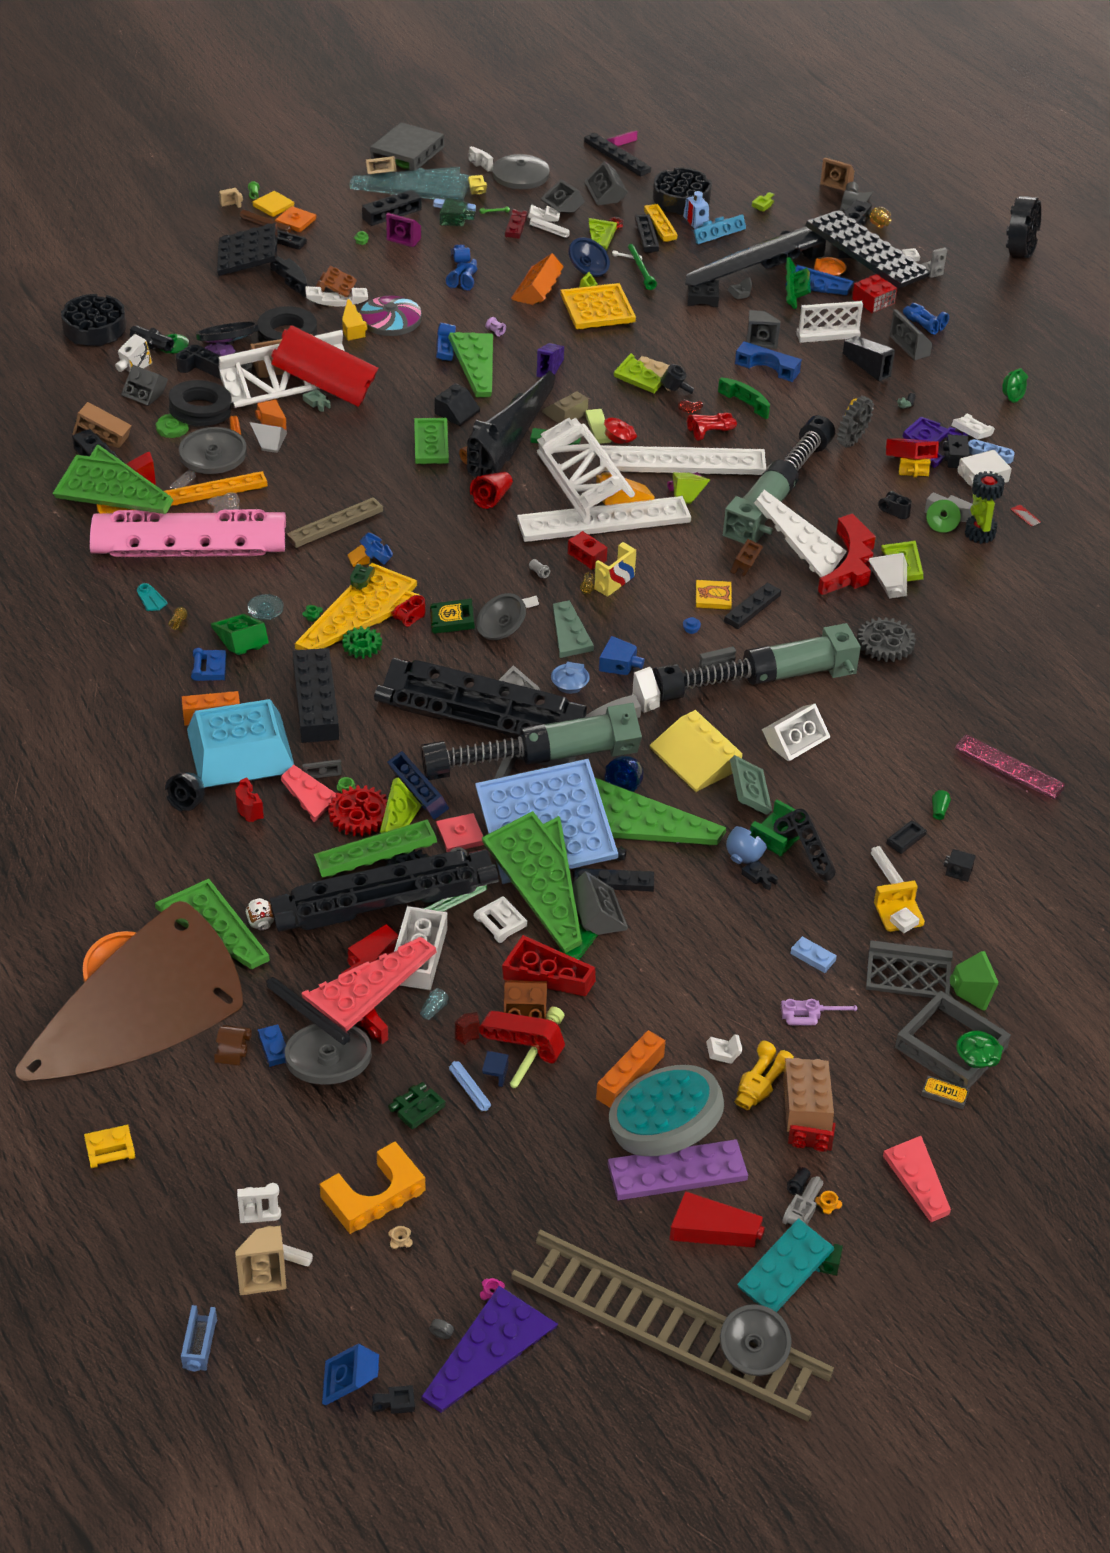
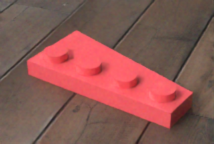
(917, 1173)

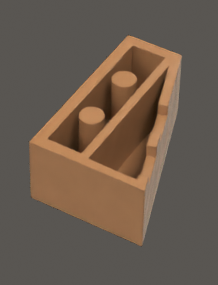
(108, 427)

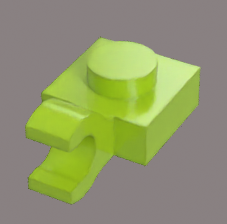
(763, 203)

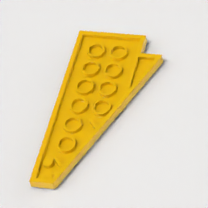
(359, 608)

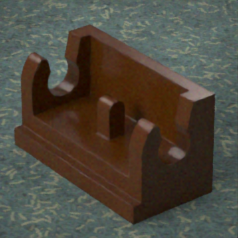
(746, 557)

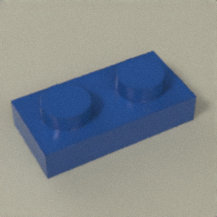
(273, 1044)

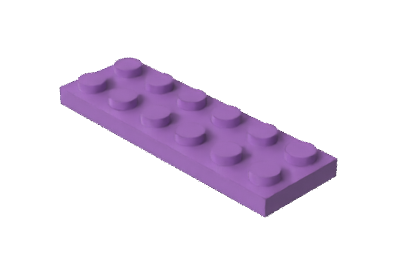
(678, 1171)

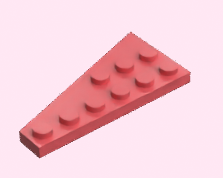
(365, 986)

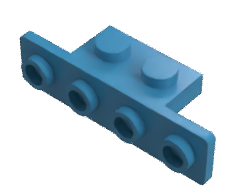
(719, 228)

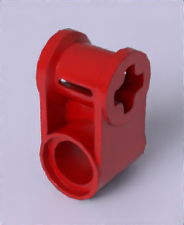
(410, 610)

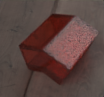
(467, 1028)

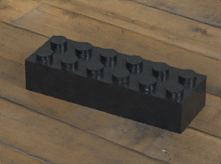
(315, 695)

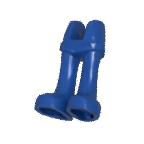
(466, 279)
(931, 323)

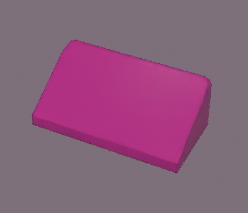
(624, 138)

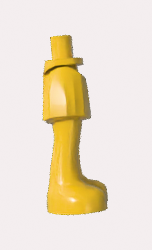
(754, 1087)

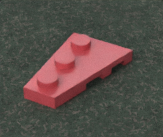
(310, 792)

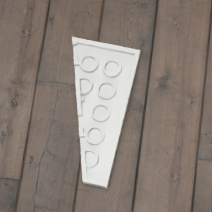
(803, 537)

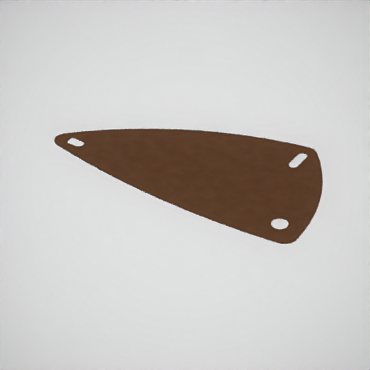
(140, 999)

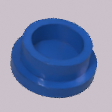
(691, 625)

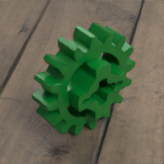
(362, 642)

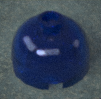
(624, 773)

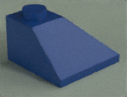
(349, 1372)

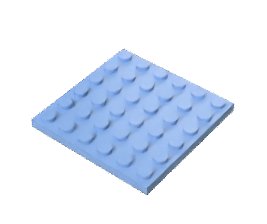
(552, 792)

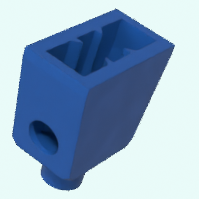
(619, 657)

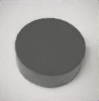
(441, 1329)

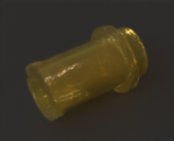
(587, 585)
(179, 615)

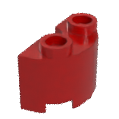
(247, 803)

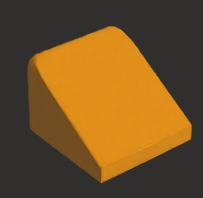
(358, 556)

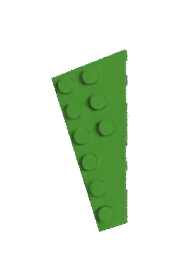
(476, 359)
(224, 920)

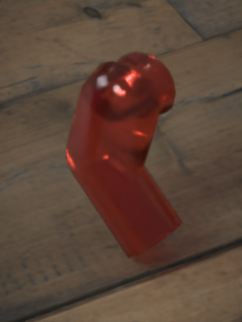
(689, 407)

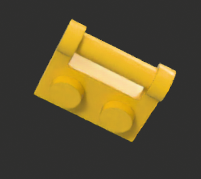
(109, 1141)

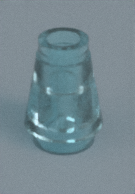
(435, 1002)

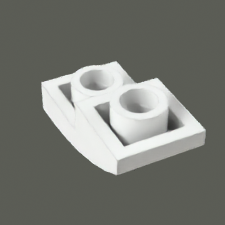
(481, 158)

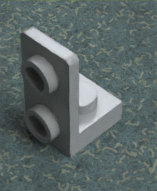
(937, 263)

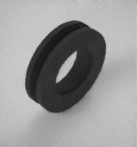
(285, 316)
(200, 415)

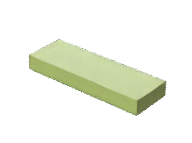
(596, 423)

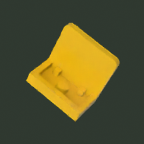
(895, 897)

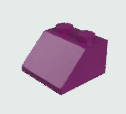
(402, 230)

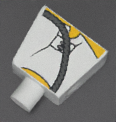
(135, 353)

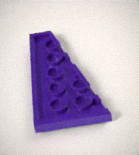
(492, 1341)

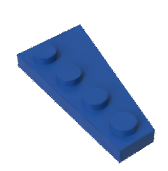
(826, 282)

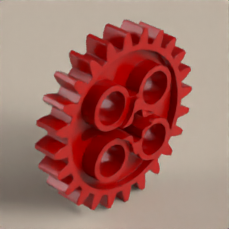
(358, 810)

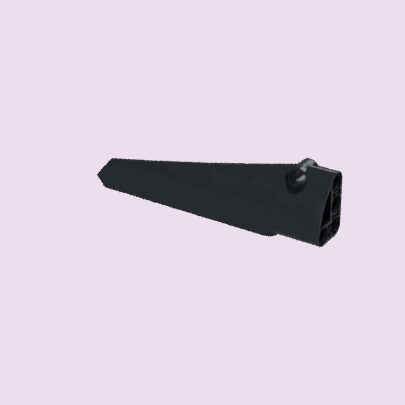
(768, 253)

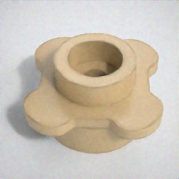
(400, 1232)

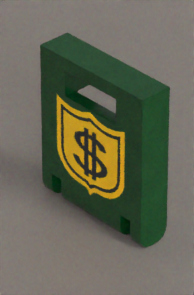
(449, 616)

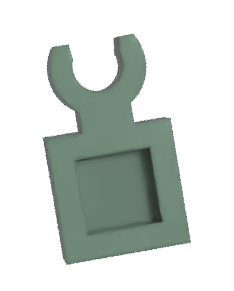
(316, 398)

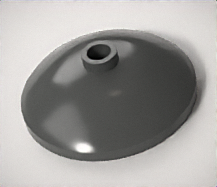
(501, 616)
(759, 1326)

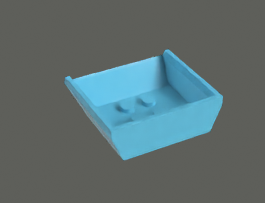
(239, 743)

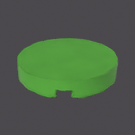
(170, 427)

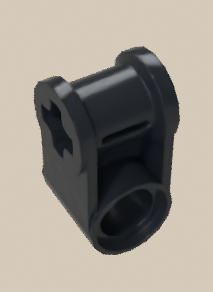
(897, 505)

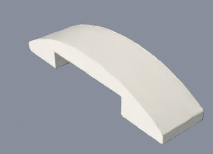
(335, 299)

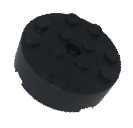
(676, 186)
(1024, 226)
(93, 320)

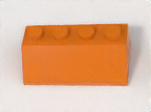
(538, 281)

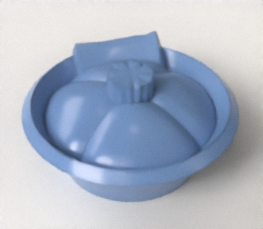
(570, 677)

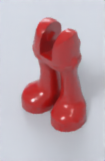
(704, 423)

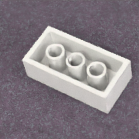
(433, 928)

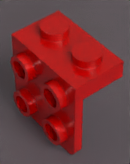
(818, 1139)

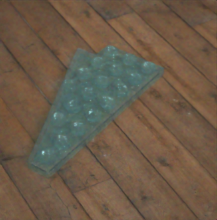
(427, 183)

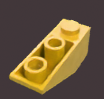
(352, 322)

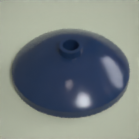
(589, 257)

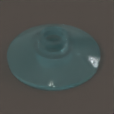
(265, 606)

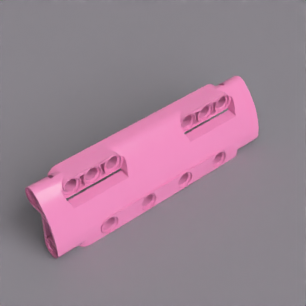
(187, 533)

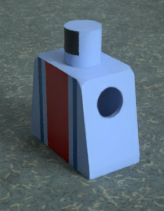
(696, 210)

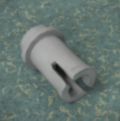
(542, 570)

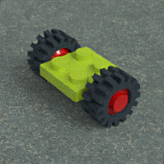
(985, 489)

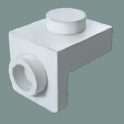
(724, 1050)

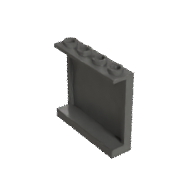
(409, 145)

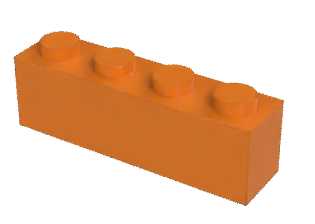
(635, 1063)

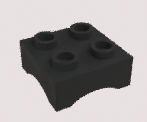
(704, 294)

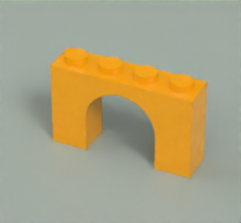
(357, 1210)

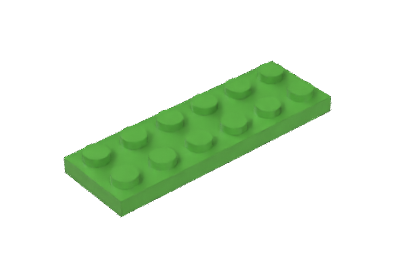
(375, 848)

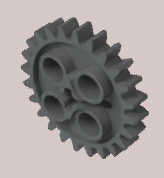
(855, 421)
(886, 639)

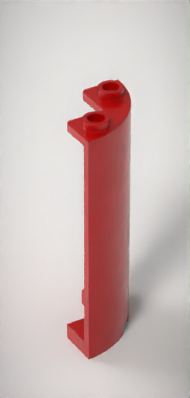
(324, 365)

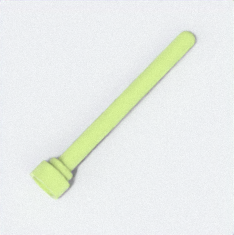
(554, 1014)

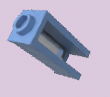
(198, 1340)

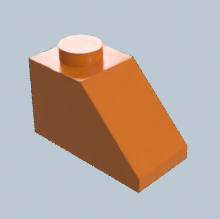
(270, 414)

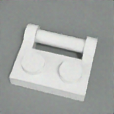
(973, 427)
(505, 914)
(251, 1204)

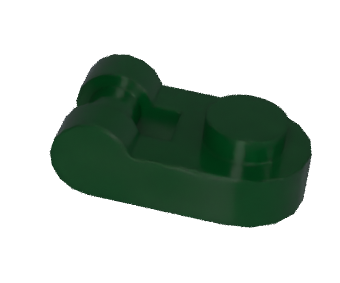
(361, 576)

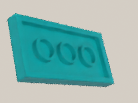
(785, 1266)

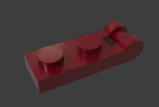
(516, 224)

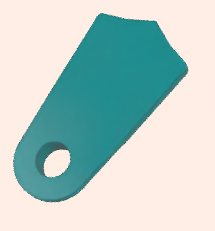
(150, 597)

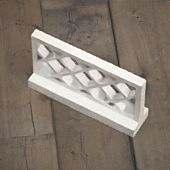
(829, 331)

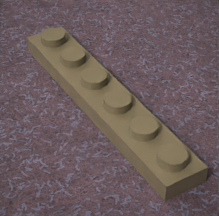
(334, 522)

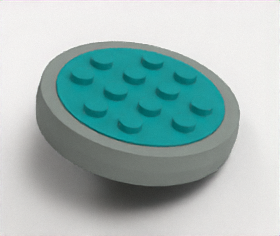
(666, 1110)

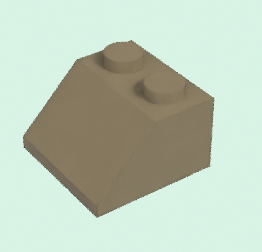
(569, 407)

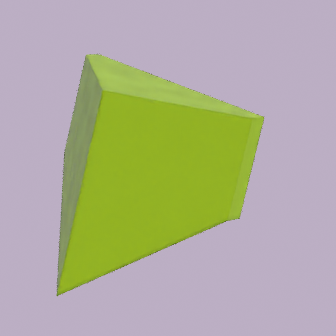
(688, 485)

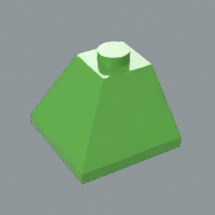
(975, 980)

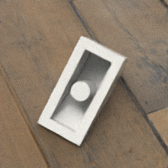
(646, 689)

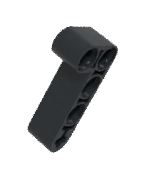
(198, 357)
(810, 845)

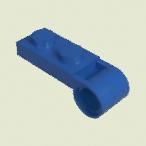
(460, 253)
(444, 348)

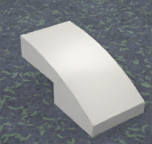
(548, 214)

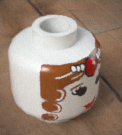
(260, 914)

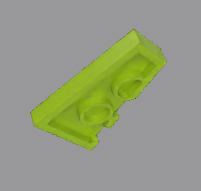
(602, 231)
(911, 554)
(400, 807)

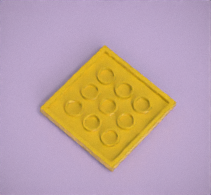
(598, 306)

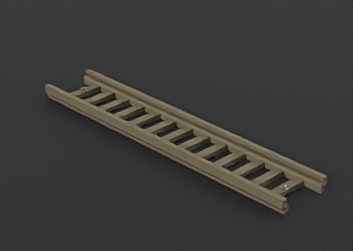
(680, 1305)

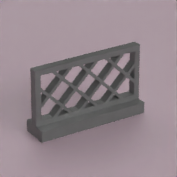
(892, 953)

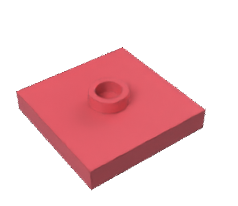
(460, 832)

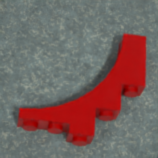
(855, 568)
(369, 950)

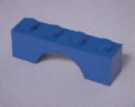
(753, 355)

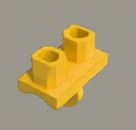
(914, 467)

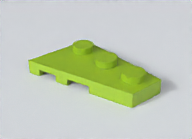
(637, 374)

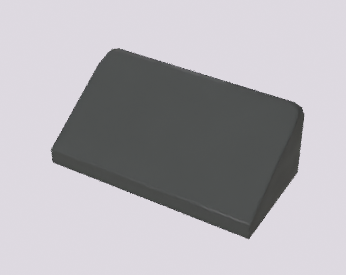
(323, 769)

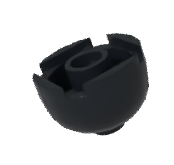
(185, 791)

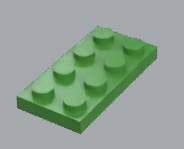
(431, 441)

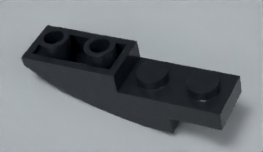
(292, 273)

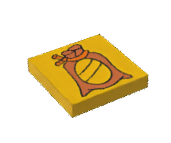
(713, 594)

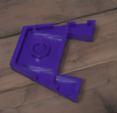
(932, 431)

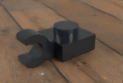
(399, 1399)

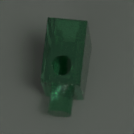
(455, 213)

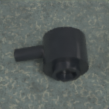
(674, 378)

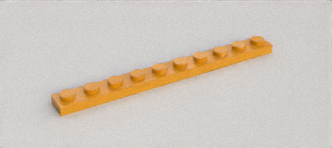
(206, 490)

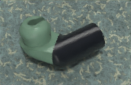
(903, 403)

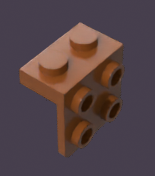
(336, 281)

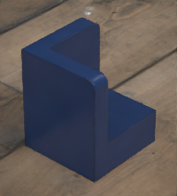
(496, 1065)

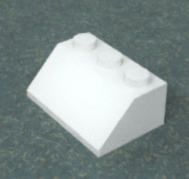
(796, 732)

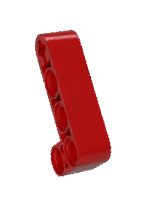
(525, 1030)

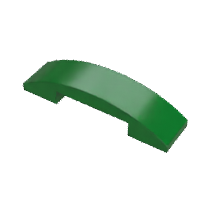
(746, 393)

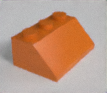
(206, 701)

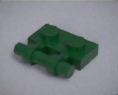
(420, 1109)

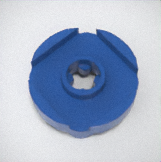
(375, 548)

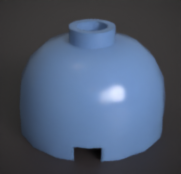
(744, 847)

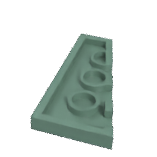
(570, 631)

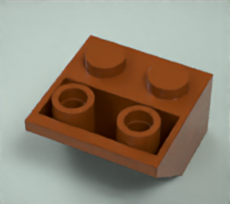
(525, 998)

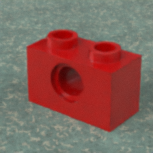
(587, 549)

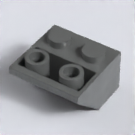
(144, 385)

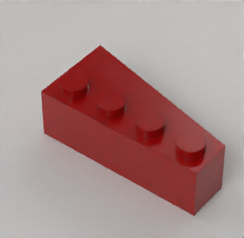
(539, 962)

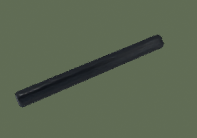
(308, 1010)

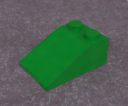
(241, 633)

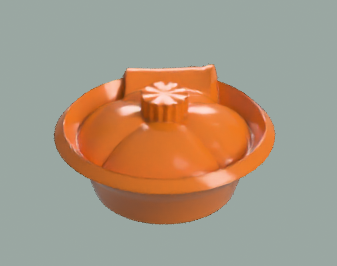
(830, 265)

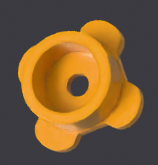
(832, 1198)

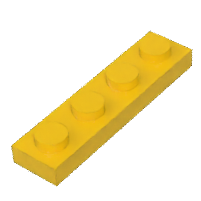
(661, 222)

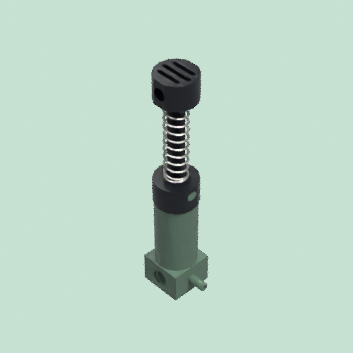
(742, 517)
(833, 651)
(540, 743)

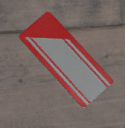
(1025, 515)

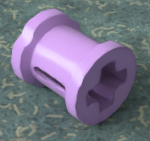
(495, 327)

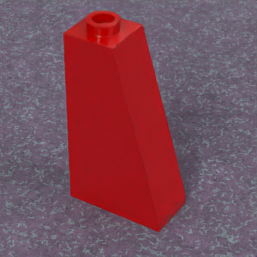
(715, 1223)

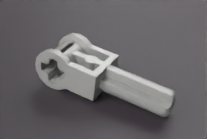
(803, 1206)

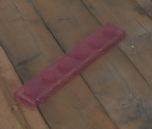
(1010, 766)

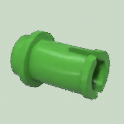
(253, 189)

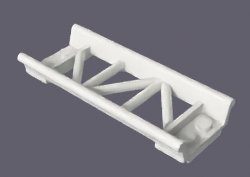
(233, 374)
(556, 441)

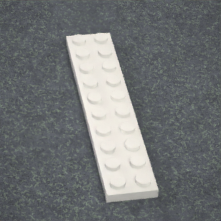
(687, 460)
(604, 518)

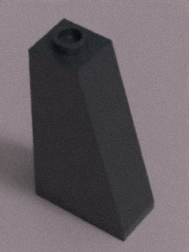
(870, 356)

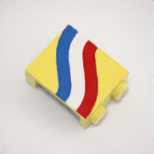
(612, 577)

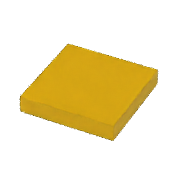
(273, 203)

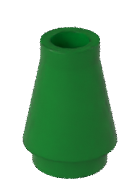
(940, 802)

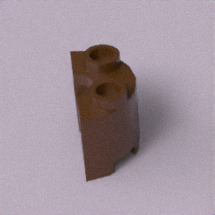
(232, 1044)

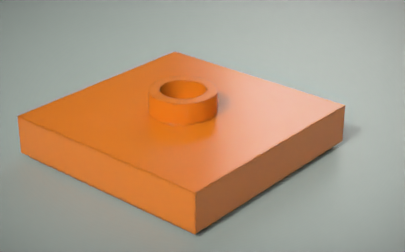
(296, 218)

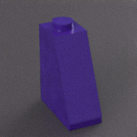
(549, 359)

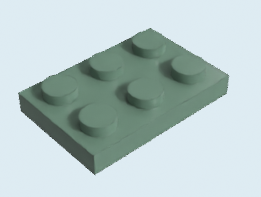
(750, 785)

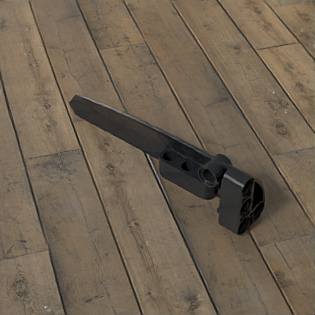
(499, 437)

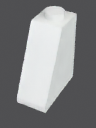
(891, 573)

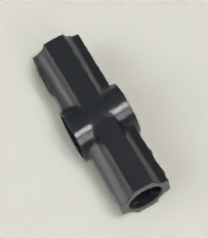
(153, 338)

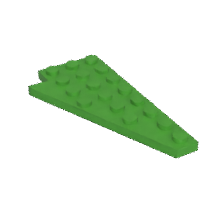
(110, 482)
(646, 819)
(538, 867)

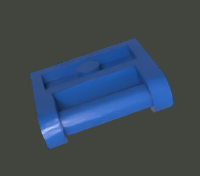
(215, 664)

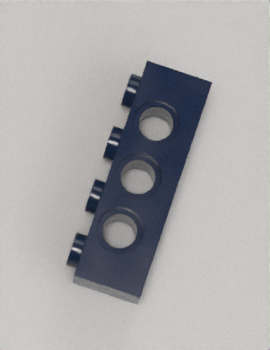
(418, 785)

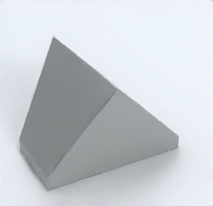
(269, 436)

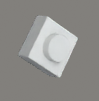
(904, 920)

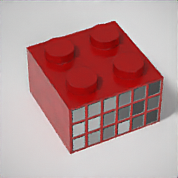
(874, 293)

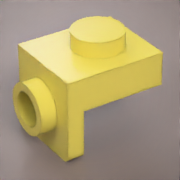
(477, 184)

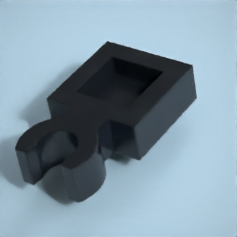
(758, 873)

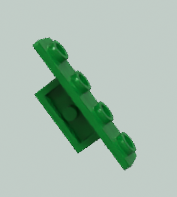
(797, 283)

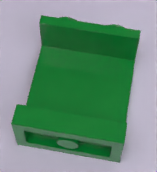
(773, 840)

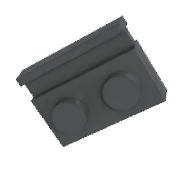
(718, 656)

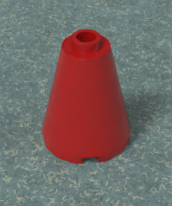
(490, 488)

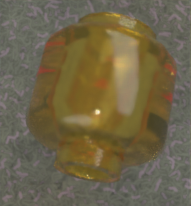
(880, 217)

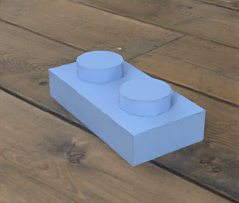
(813, 954)

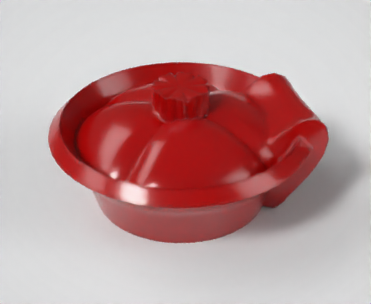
(619, 431)

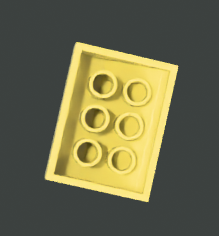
(696, 751)

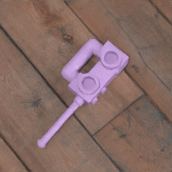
(806, 1008)

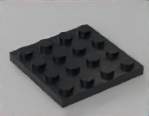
(247, 249)

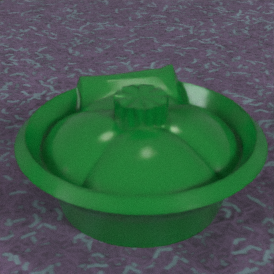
(1015, 385)
(979, 1049)

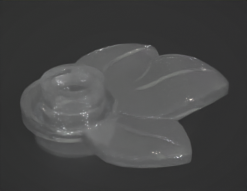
(227, 502)

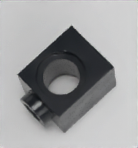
(959, 865)

